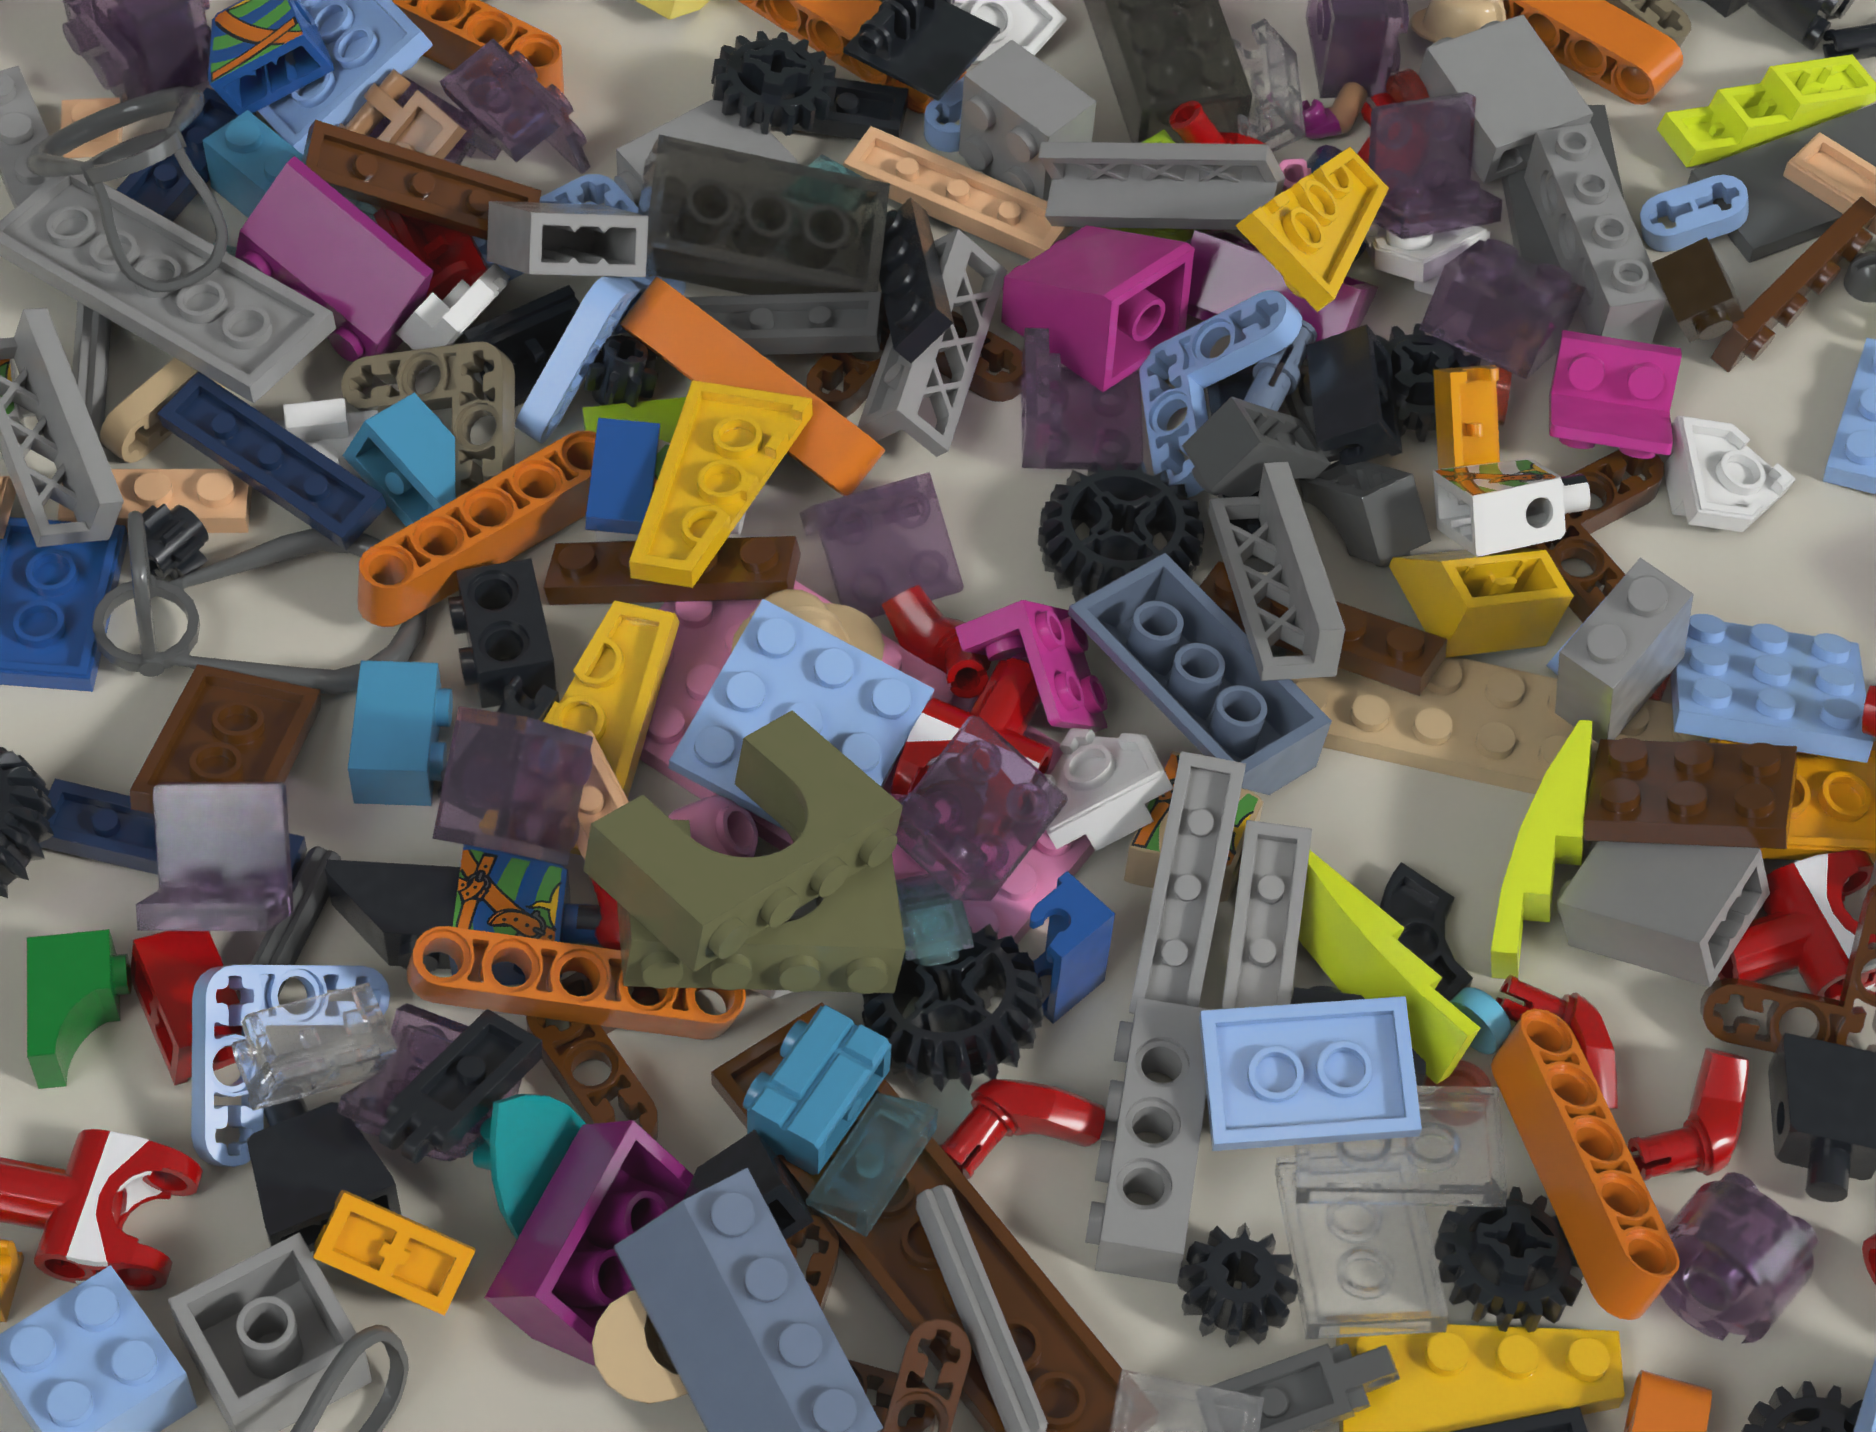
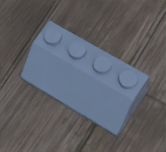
(1204, 674)
(742, 1317)

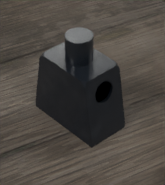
(1824, 1112)
(306, 1164)

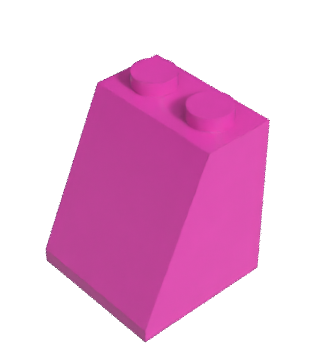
(1103, 299)

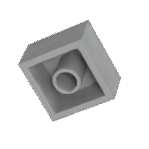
(1014, 106)
(266, 1336)

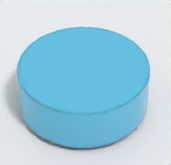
(1487, 1015)

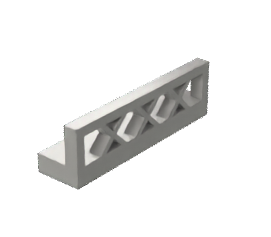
(1158, 184)
(903, 385)
(67, 440)
(1295, 582)

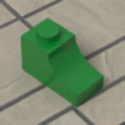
(70, 993)

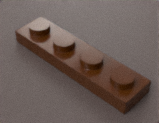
(408, 180)
(1786, 296)
(739, 571)
(1371, 643)

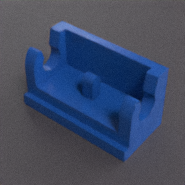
(1075, 944)

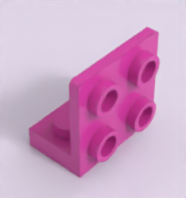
(1613, 394)
(1056, 655)

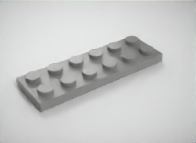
(227, 326)

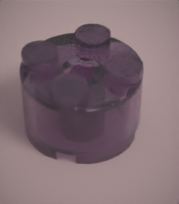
(1737, 1259)

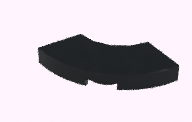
(1422, 912)

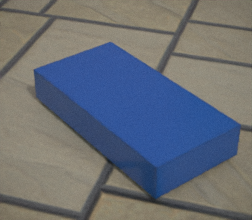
(622, 475)

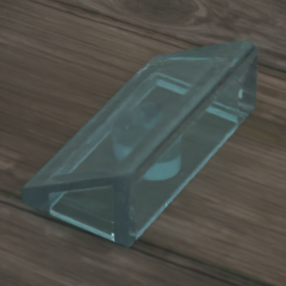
(874, 1161)

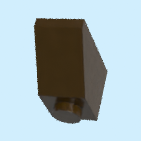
(1699, 291)

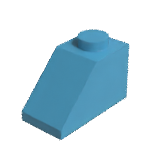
(406, 458)

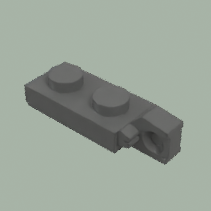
(1315, 1386)

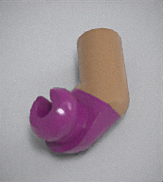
(1338, 118)

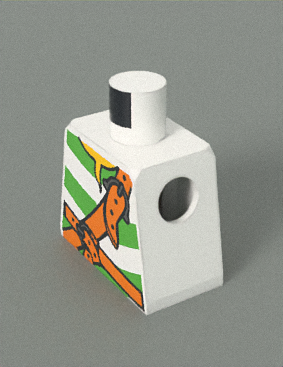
(1505, 504)

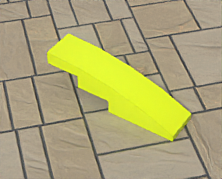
(1754, 114)
(1547, 837)
(1363, 957)

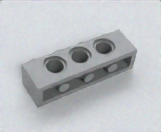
(1594, 234)
(1152, 1237)

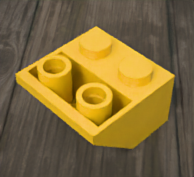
(1485, 600)

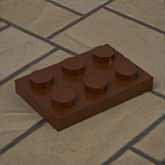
(228, 731)
(1691, 793)

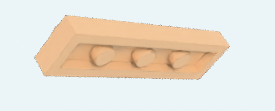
(956, 194)

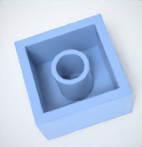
(93, 1364)

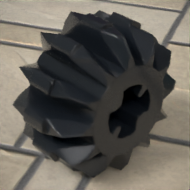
(1233, 1308)

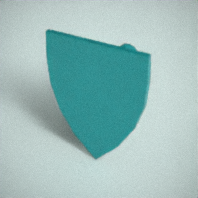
(523, 1150)

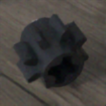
(622, 372)
(174, 541)

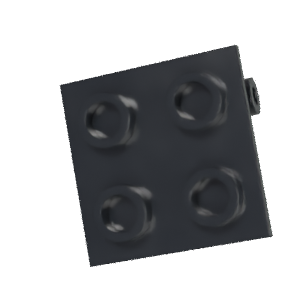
(922, 43)

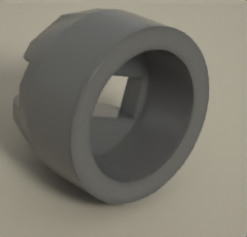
(1861, 277)

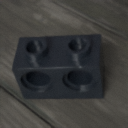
(509, 632)

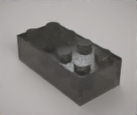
(1168, 56)
(759, 222)

